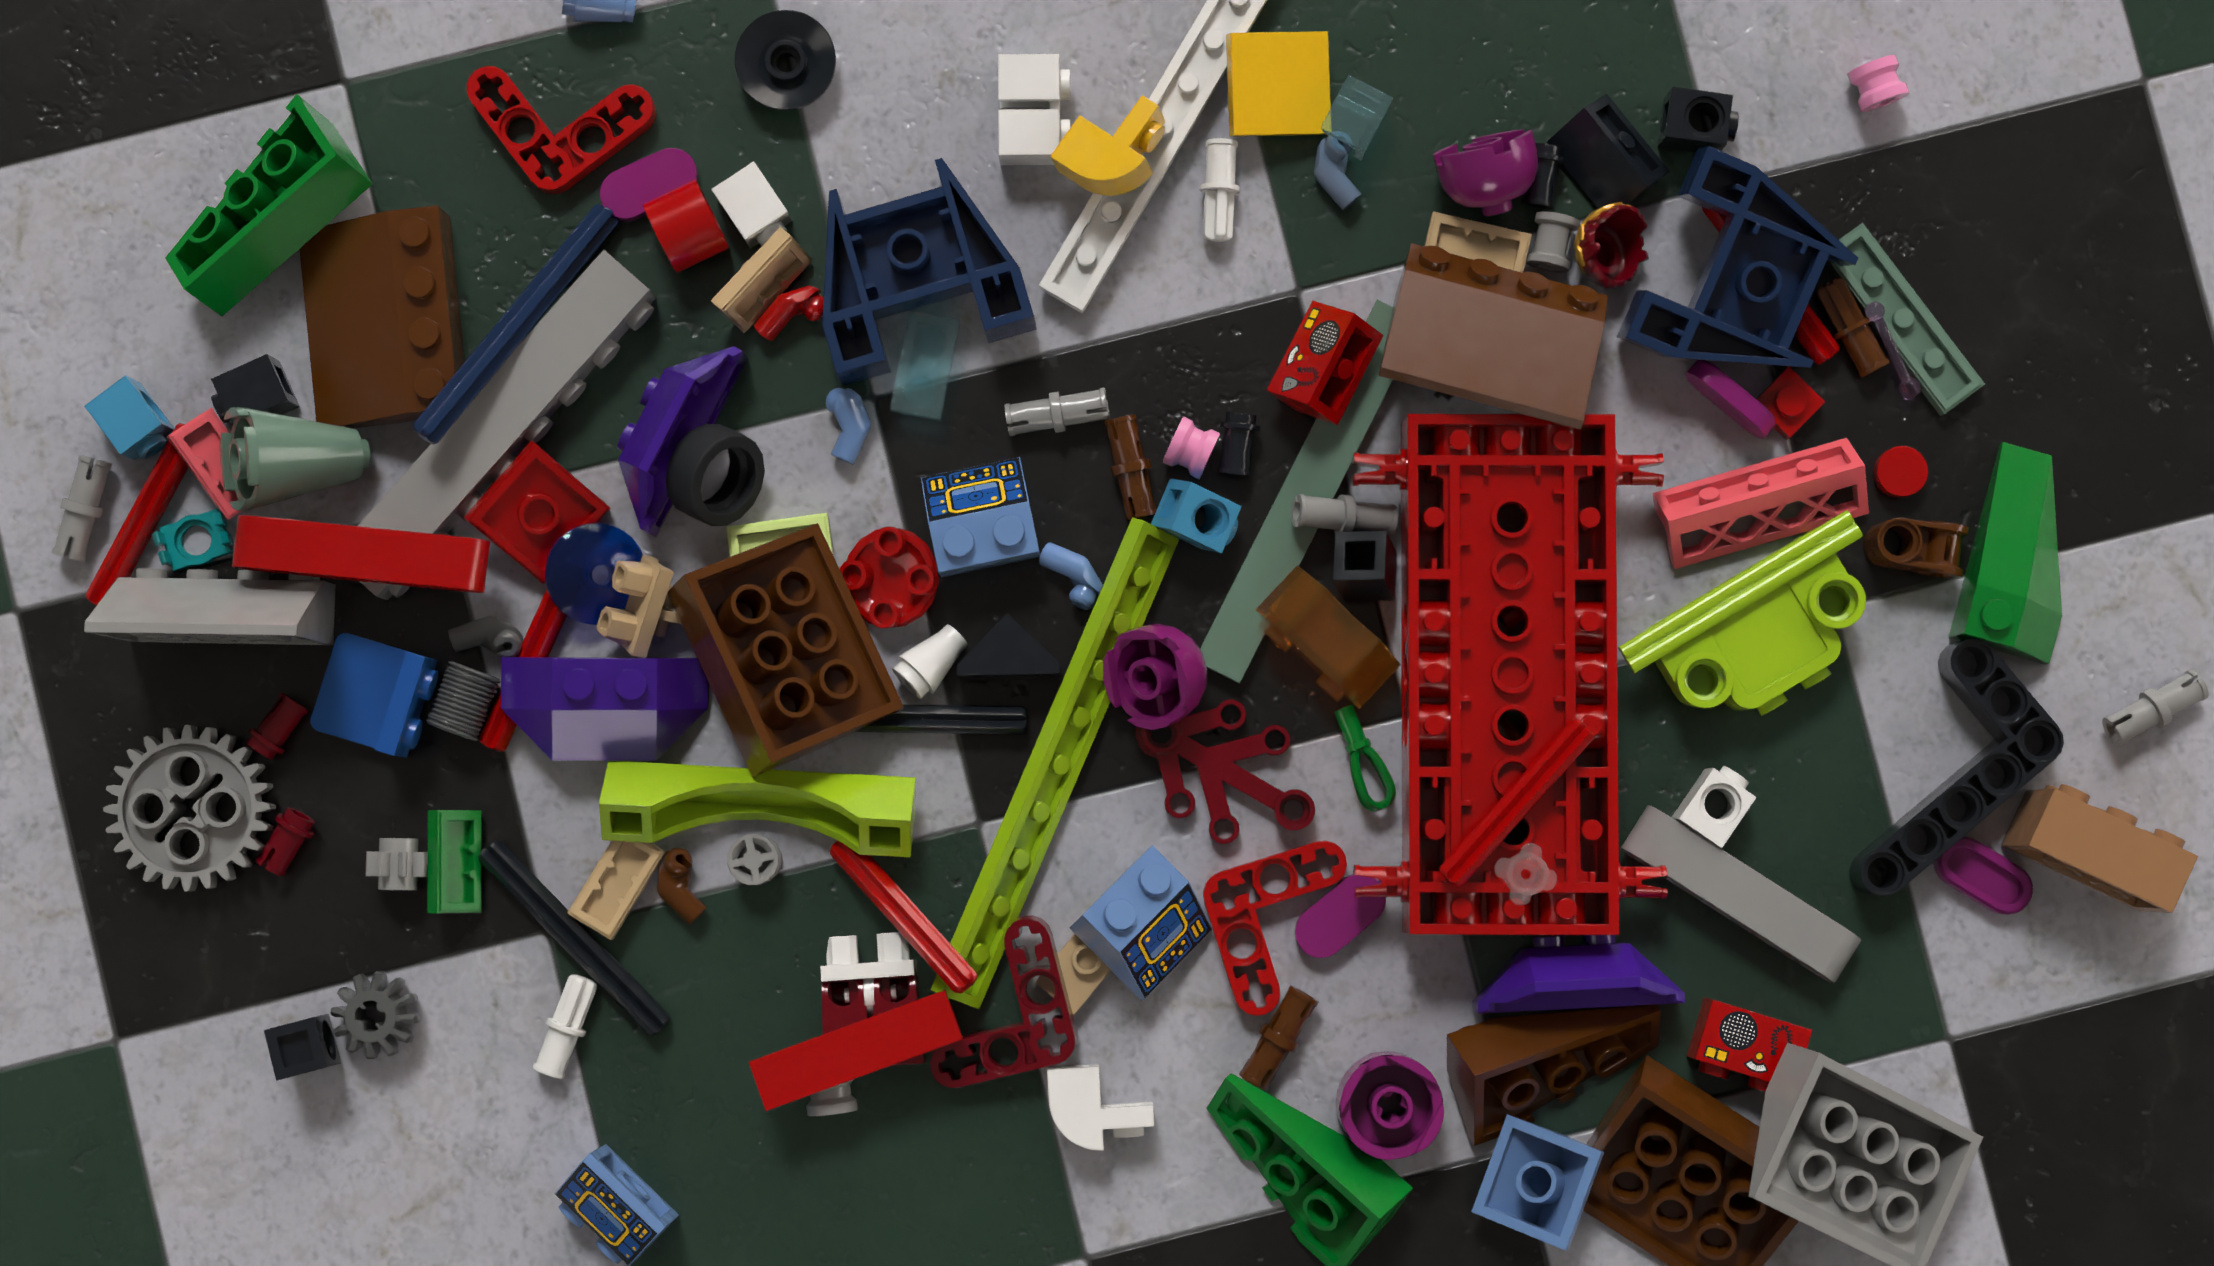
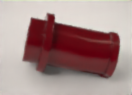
(276, 726)
(285, 841)

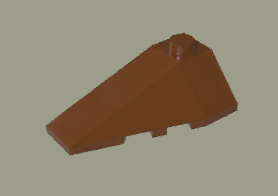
(1532, 1059)

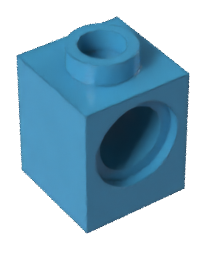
(130, 419)
(1178, 512)

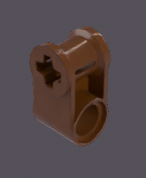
(1926, 548)

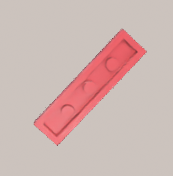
(1763, 493)

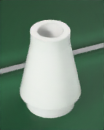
(928, 662)

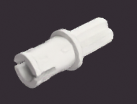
(1219, 189)
(565, 1026)

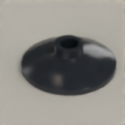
(780, 36)

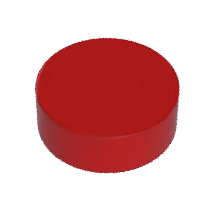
(1900, 471)

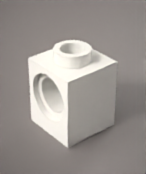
(752, 205)
(1693, 812)

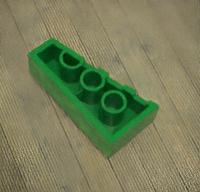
(269, 210)

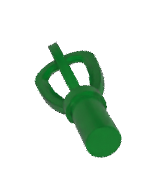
(1357, 745)

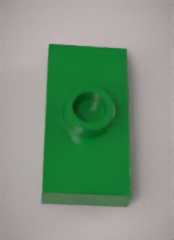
(454, 861)

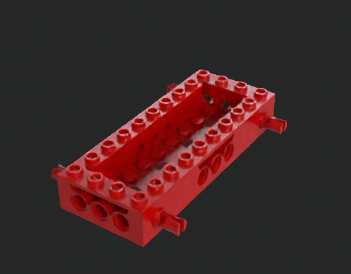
(1467, 672)

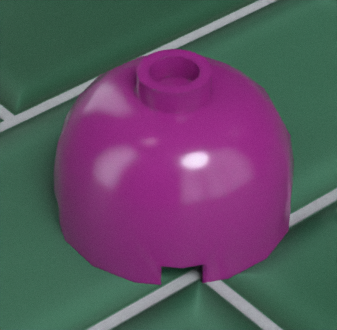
(1489, 170)
(1155, 675)

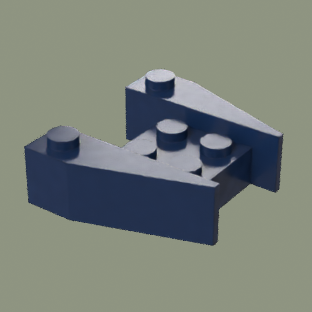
(910, 258)
(1753, 278)

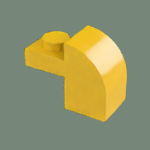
(1108, 162)

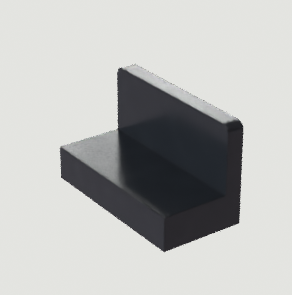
(1607, 154)

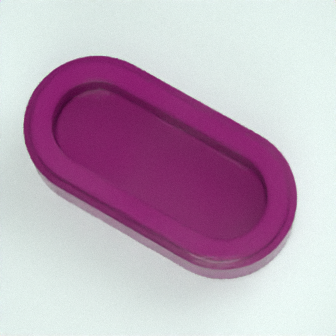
(644, 180)
(1731, 398)
(1985, 876)
(1337, 918)

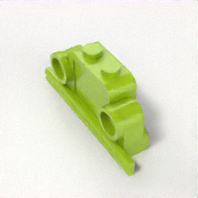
(1759, 627)

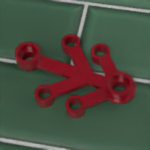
(1216, 765)

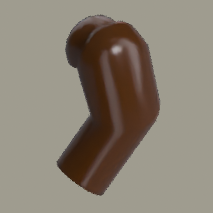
(674, 885)

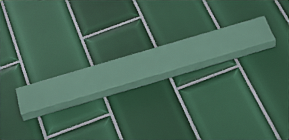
(1280, 544)

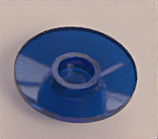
(571, 568)

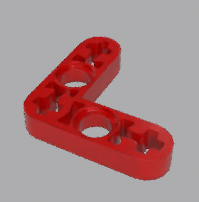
(565, 143)
(1245, 916)

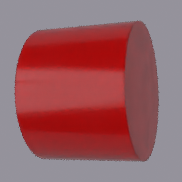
(685, 226)

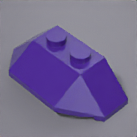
(674, 405)
(603, 704)
(1576, 977)

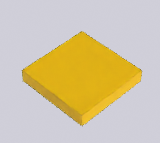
(1277, 83)

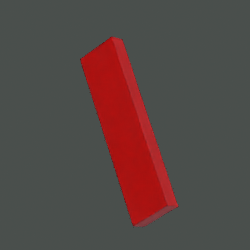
(855, 1050)

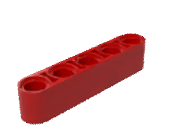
(361, 554)

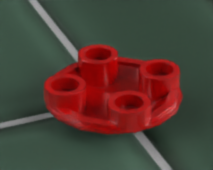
(891, 577)

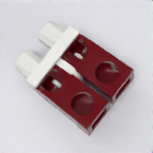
(865, 989)

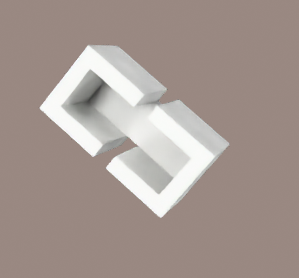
(1030, 107)

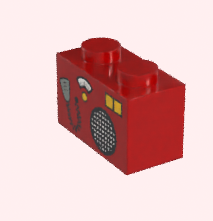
(1325, 362)
(1741, 1042)

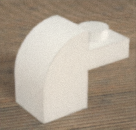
(1078, 1109)

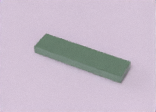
(1921, 341)

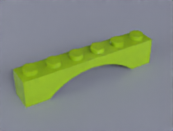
(660, 799)

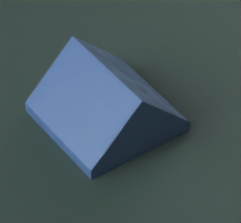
(1537, 1182)

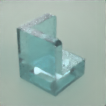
(1357, 115)

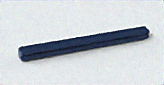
(515, 324)

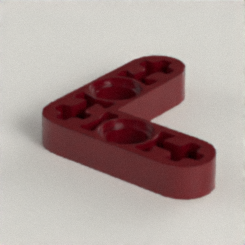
(1025, 1033)

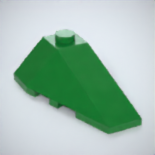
(2013, 567)
(1319, 1175)

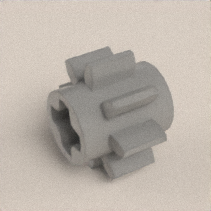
(397, 864)

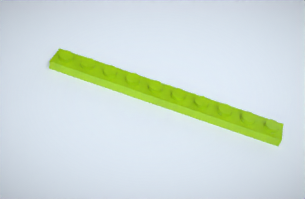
(1057, 758)

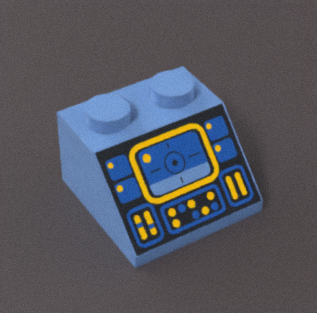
(980, 517)
(1144, 923)
(614, 1205)

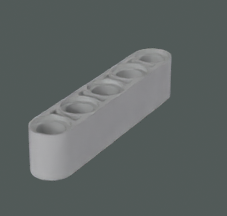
(1741, 894)

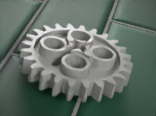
(159, 775)

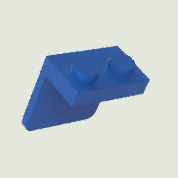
(374, 694)

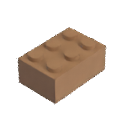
(2100, 848)

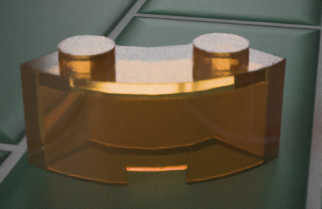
(1327, 637)

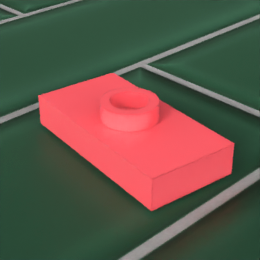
(200, 449)

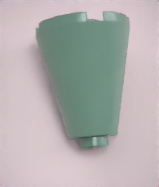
(286, 457)

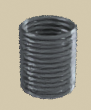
(463, 701)

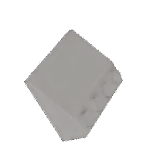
(216, 609)
(1858, 1159)

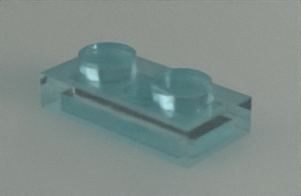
(925, 365)

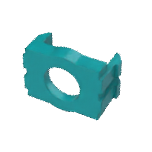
(172, 539)

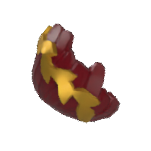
(1611, 245)

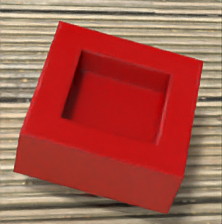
(1790, 402)

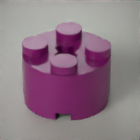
(1399, 1133)

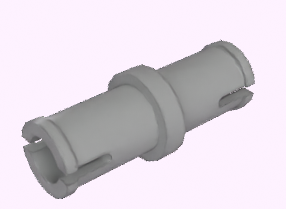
(1057, 412)
(81, 508)
(1343, 514)
(2155, 708)

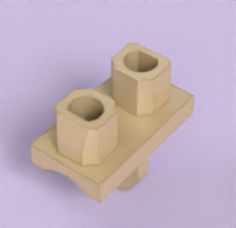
(647, 607)

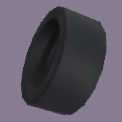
(690, 462)

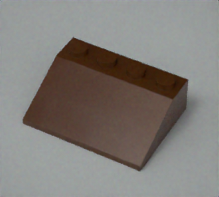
(381, 315)
(1494, 335)
(784, 648)
(1681, 1175)

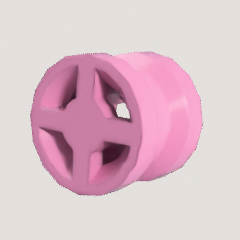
(1878, 83)
(1191, 447)

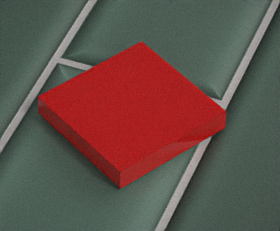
(533, 508)

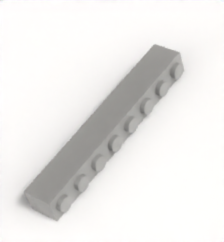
(515, 404)

